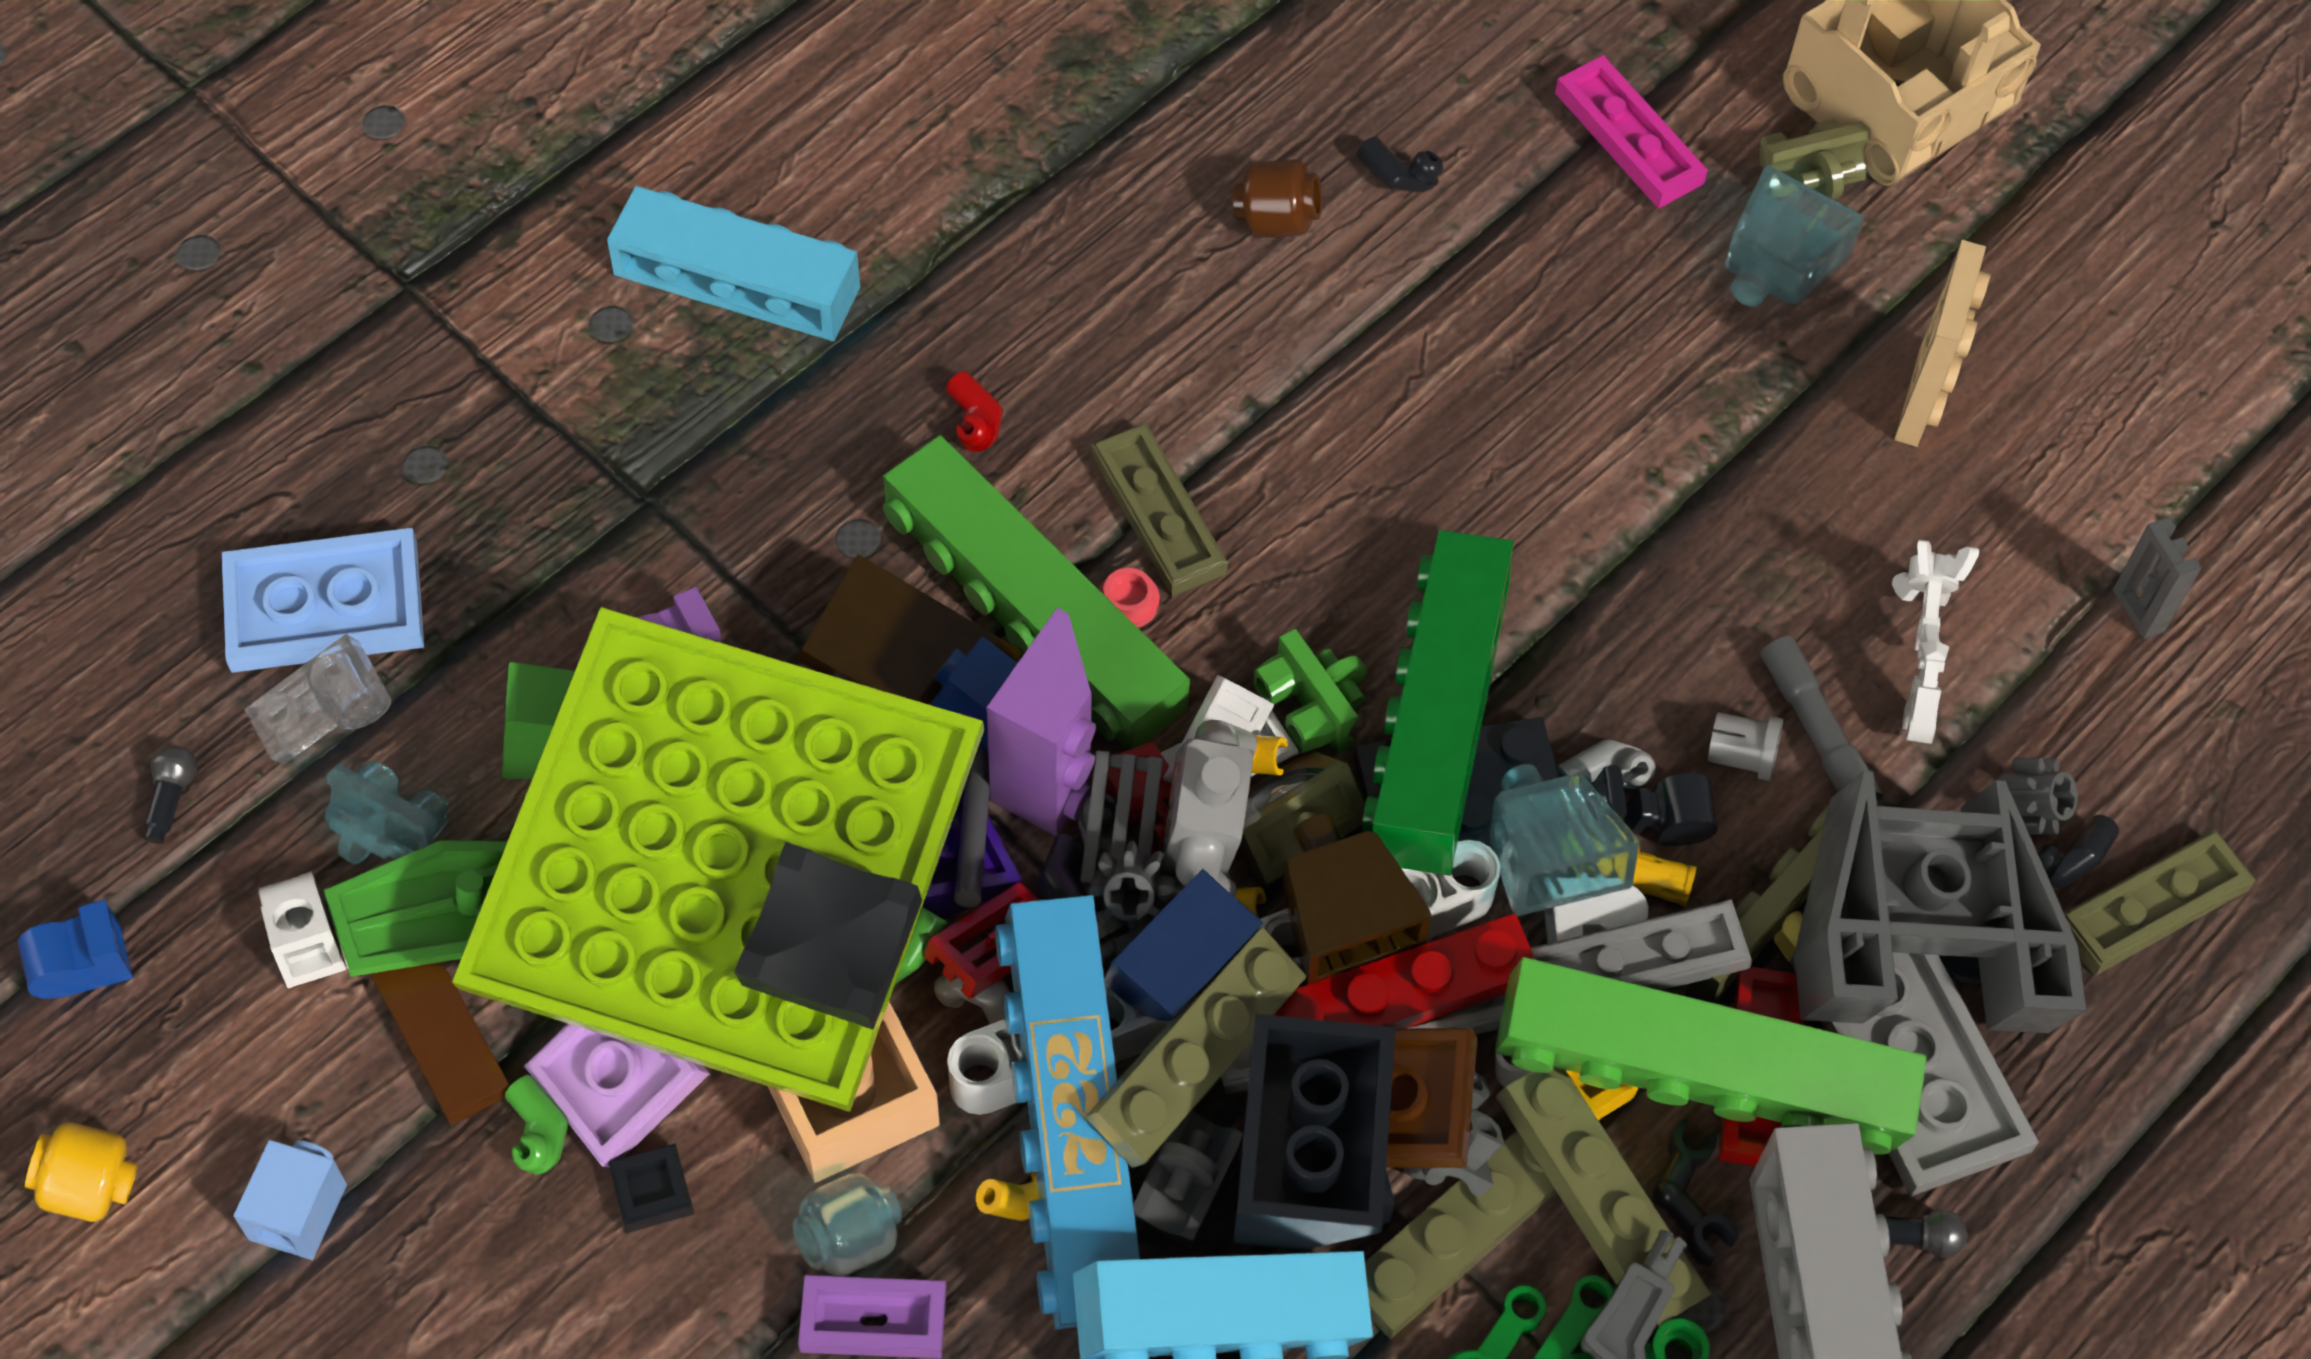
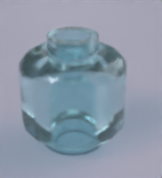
(847, 1224)

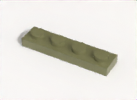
(1763, 915)
(1195, 1049)
(1594, 1180)
(1453, 1237)

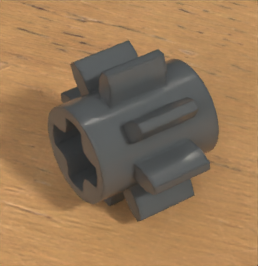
(2041, 794)
(1116, 893)

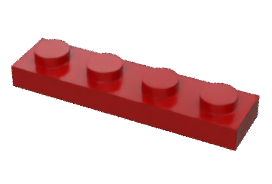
(1418, 981)

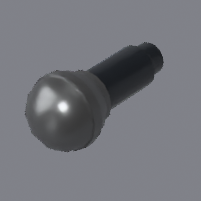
(171, 772)
(1939, 1232)

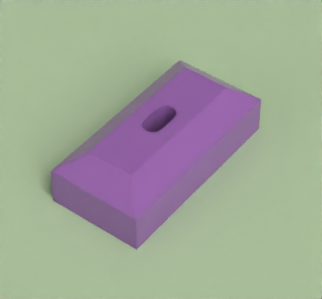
(838, 1305)

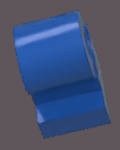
(75, 953)

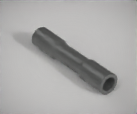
(1803, 693)

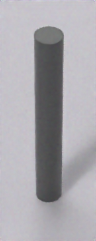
(973, 832)

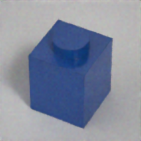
(973, 681)

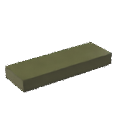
(1159, 509)
(2157, 901)

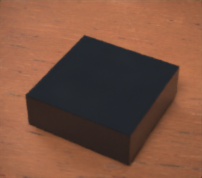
(651, 1188)

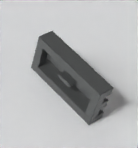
(2162, 588)
(1128, 766)

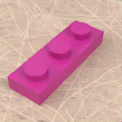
(1631, 131)

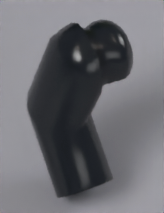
(1398, 174)

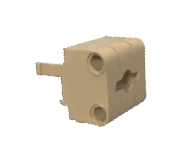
(1954, 65)

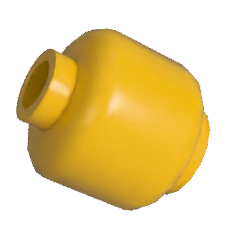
(80, 1172)

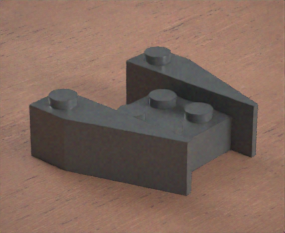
(1934, 888)

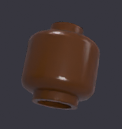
(1278, 198)

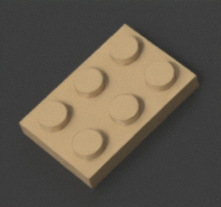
(1945, 340)

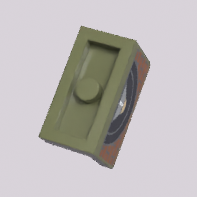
(1280, 802)

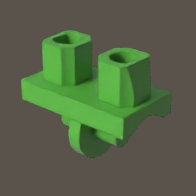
(1321, 685)

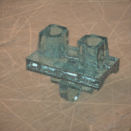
(375, 819)

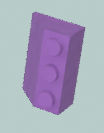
(1043, 731)

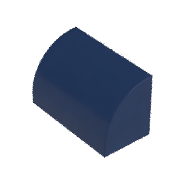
(1181, 949)

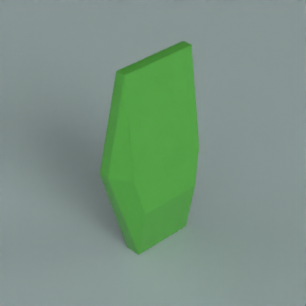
(414, 906)

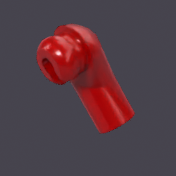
(982, 412)

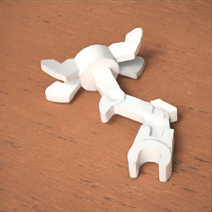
(1936, 577)

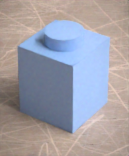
(291, 1198)

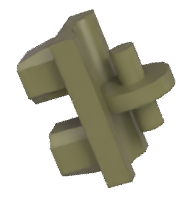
(1821, 160)

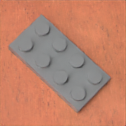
(1965, 1104)

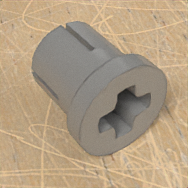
(1746, 743)

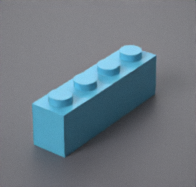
(734, 262)
(1223, 1306)

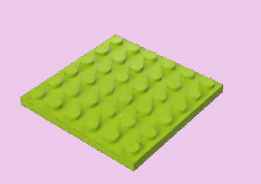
(663, 835)

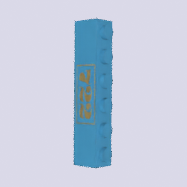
(1063, 1074)

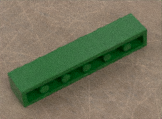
(1442, 701)

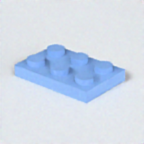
(306, 595)

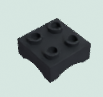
(829, 936)

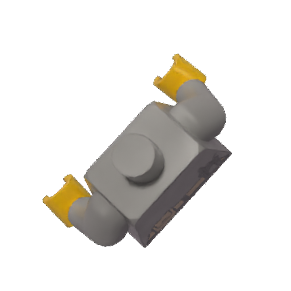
(1211, 803)

